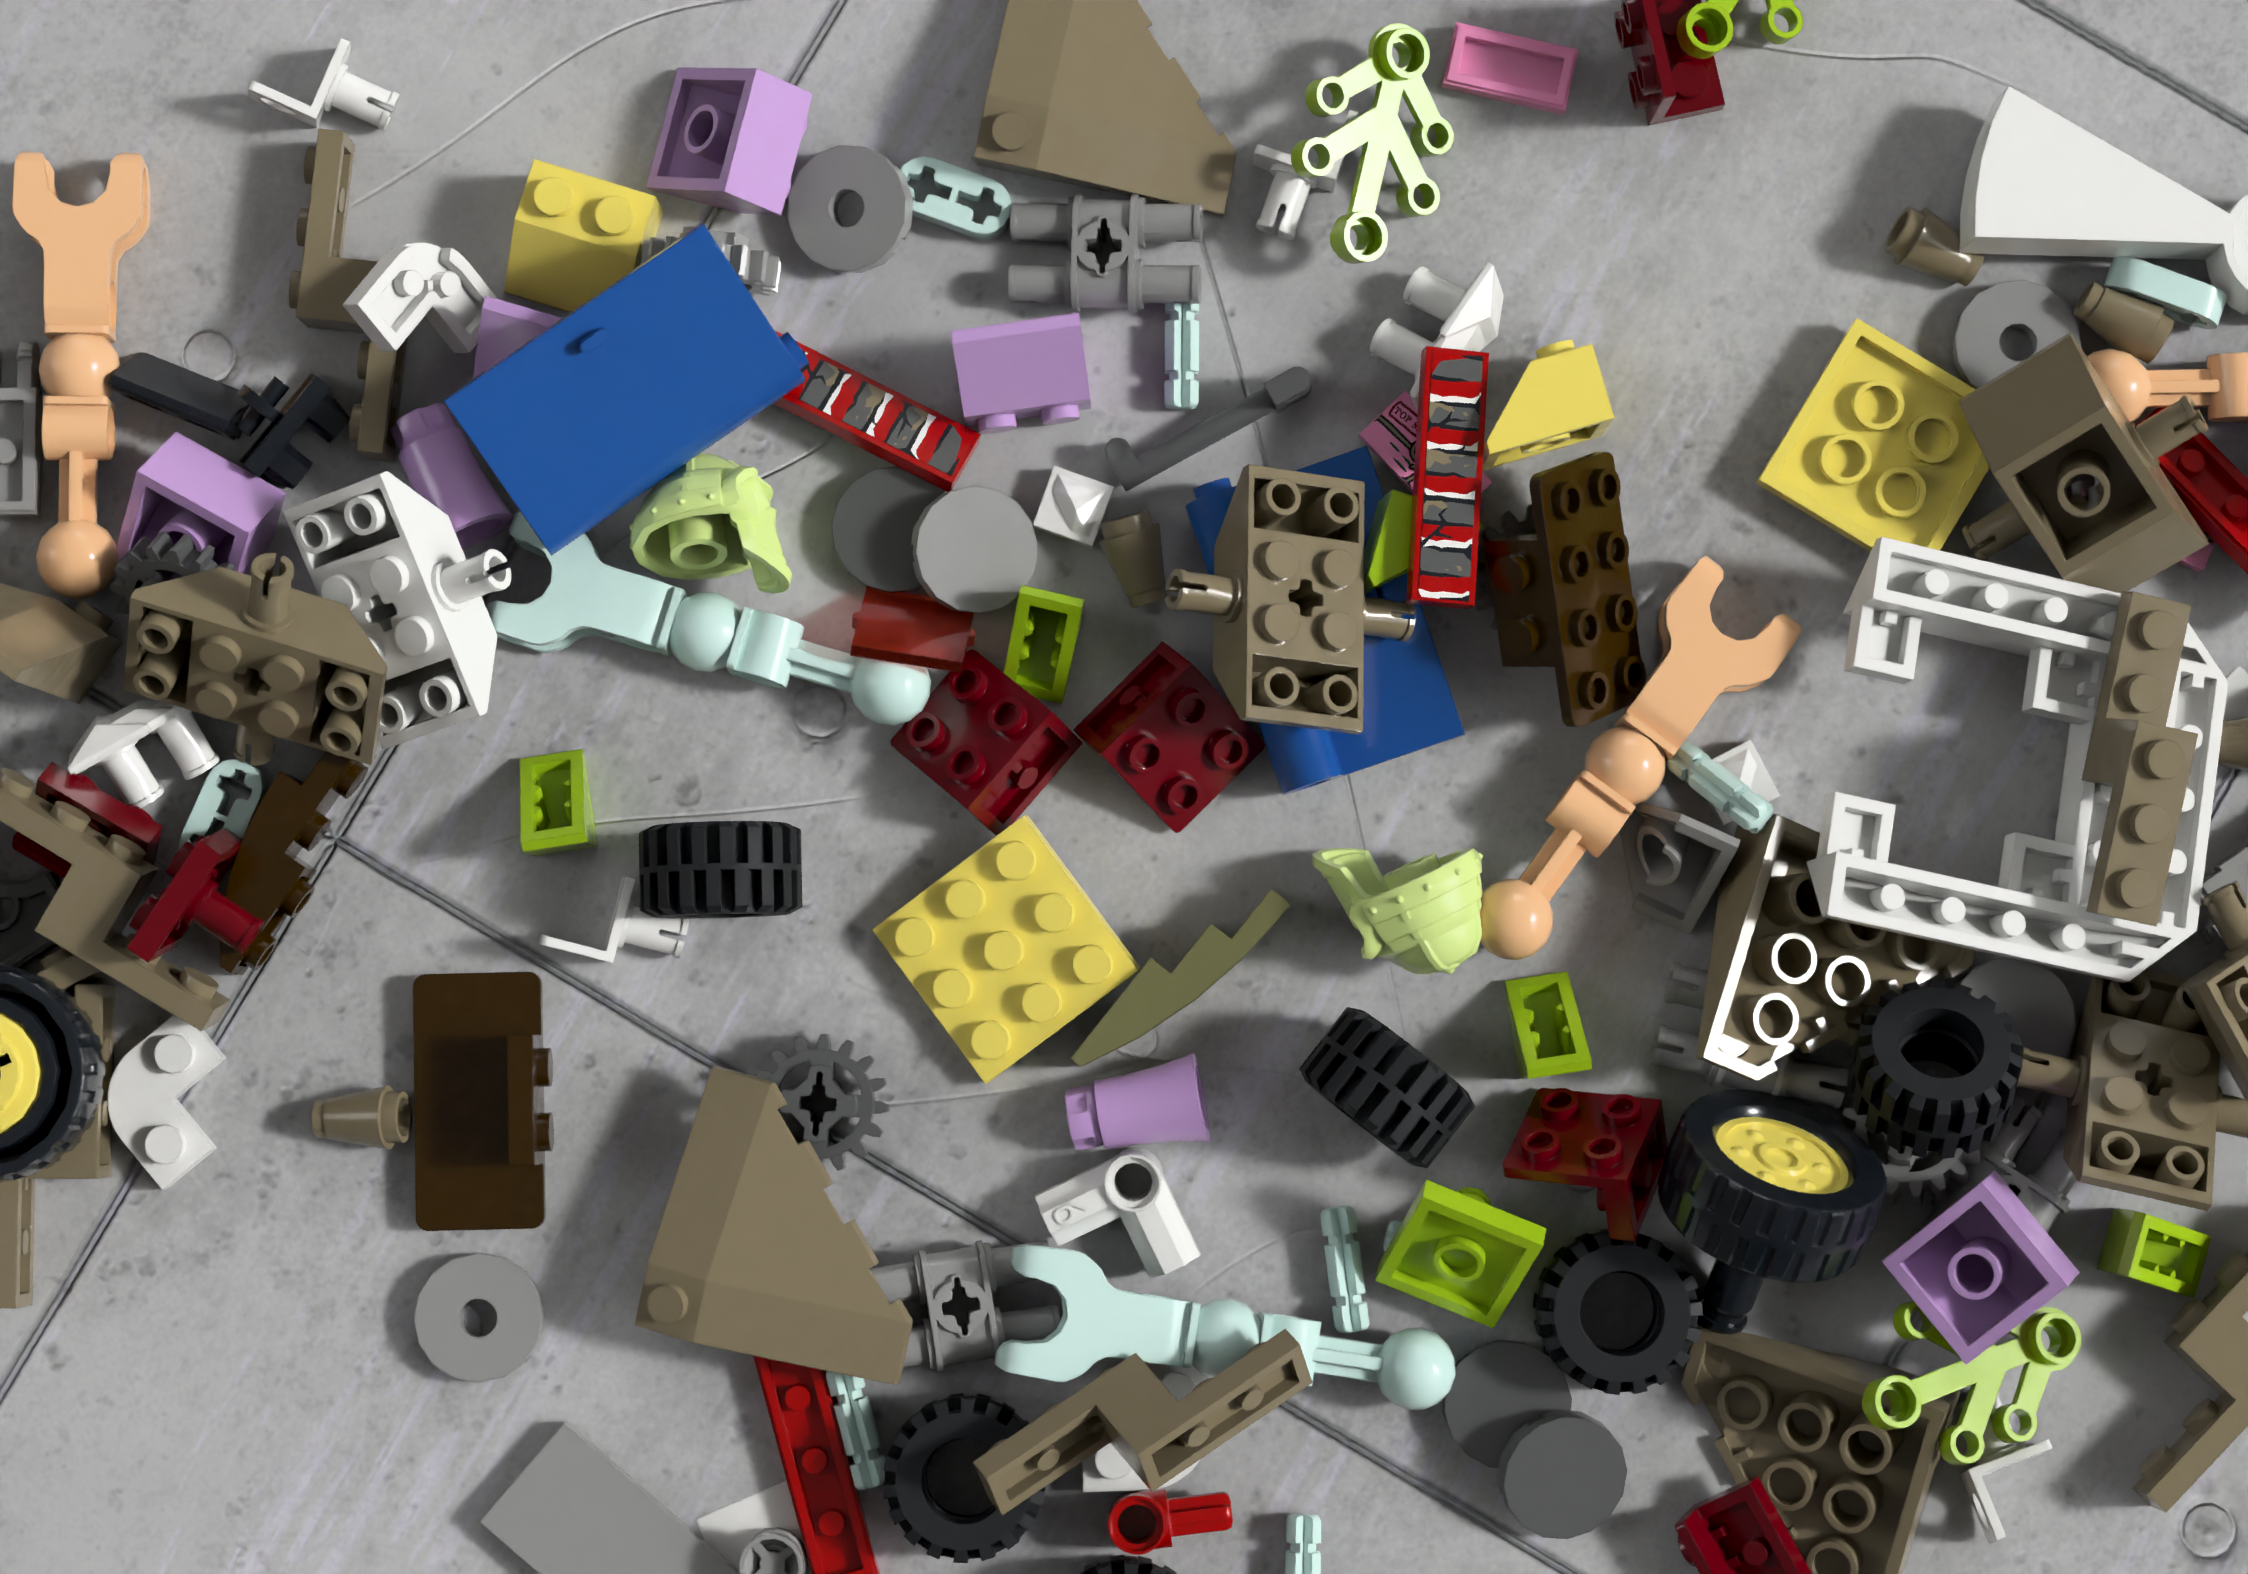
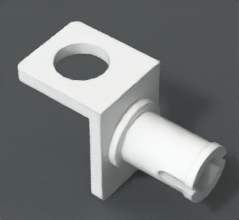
(336, 90)
(1288, 188)
(629, 927)
(1995, 1457)

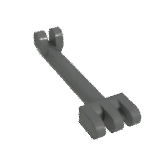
(1276, 395)

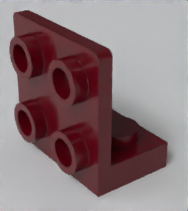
(1666, 77)
(1170, 736)
(986, 742)
(1594, 1143)

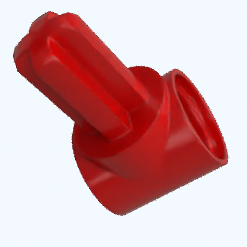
(1173, 1518)

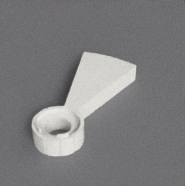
(2065, 192)

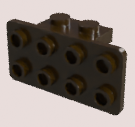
(1569, 591)
(480, 1101)

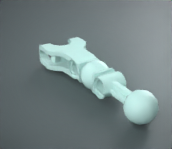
(699, 629)
(1102, 1322)

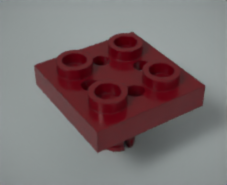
(194, 898)

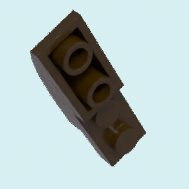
(266, 872)

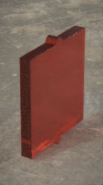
(911, 631)

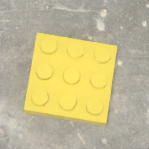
(1880, 446)
(1006, 949)

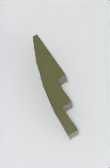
(1160, 994)

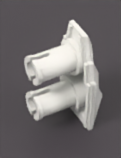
(1468, 315)
(112, 743)

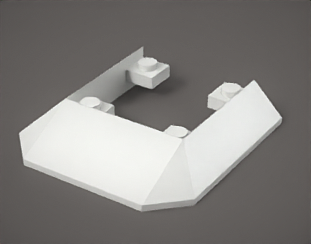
(2042, 882)

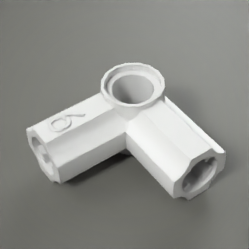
(1150, 1218)

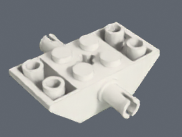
(411, 594)

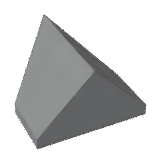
(1673, 863)

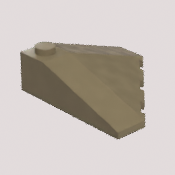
(1099, 106)
(53, 643)
(1785, 971)
(758, 1251)
(1801, 1428)

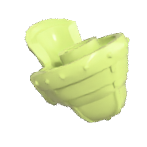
(711, 524)
(1415, 915)

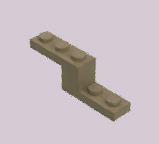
(329, 281)
(2139, 758)
(100, 898)
(86, 1161)
(2214, 1344)
(1143, 1421)

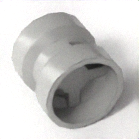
(760, 1559)

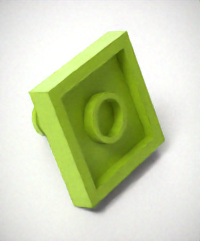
(1460, 1253)

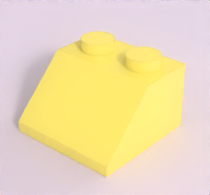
(575, 236)
(1552, 406)

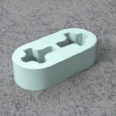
(960, 184)
(2182, 296)
(213, 800)

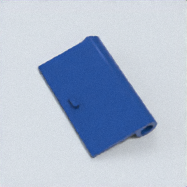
(627, 389)
(1404, 682)

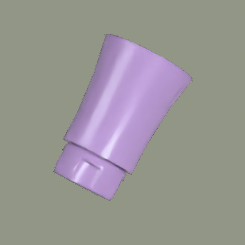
(448, 474)
(1140, 1107)

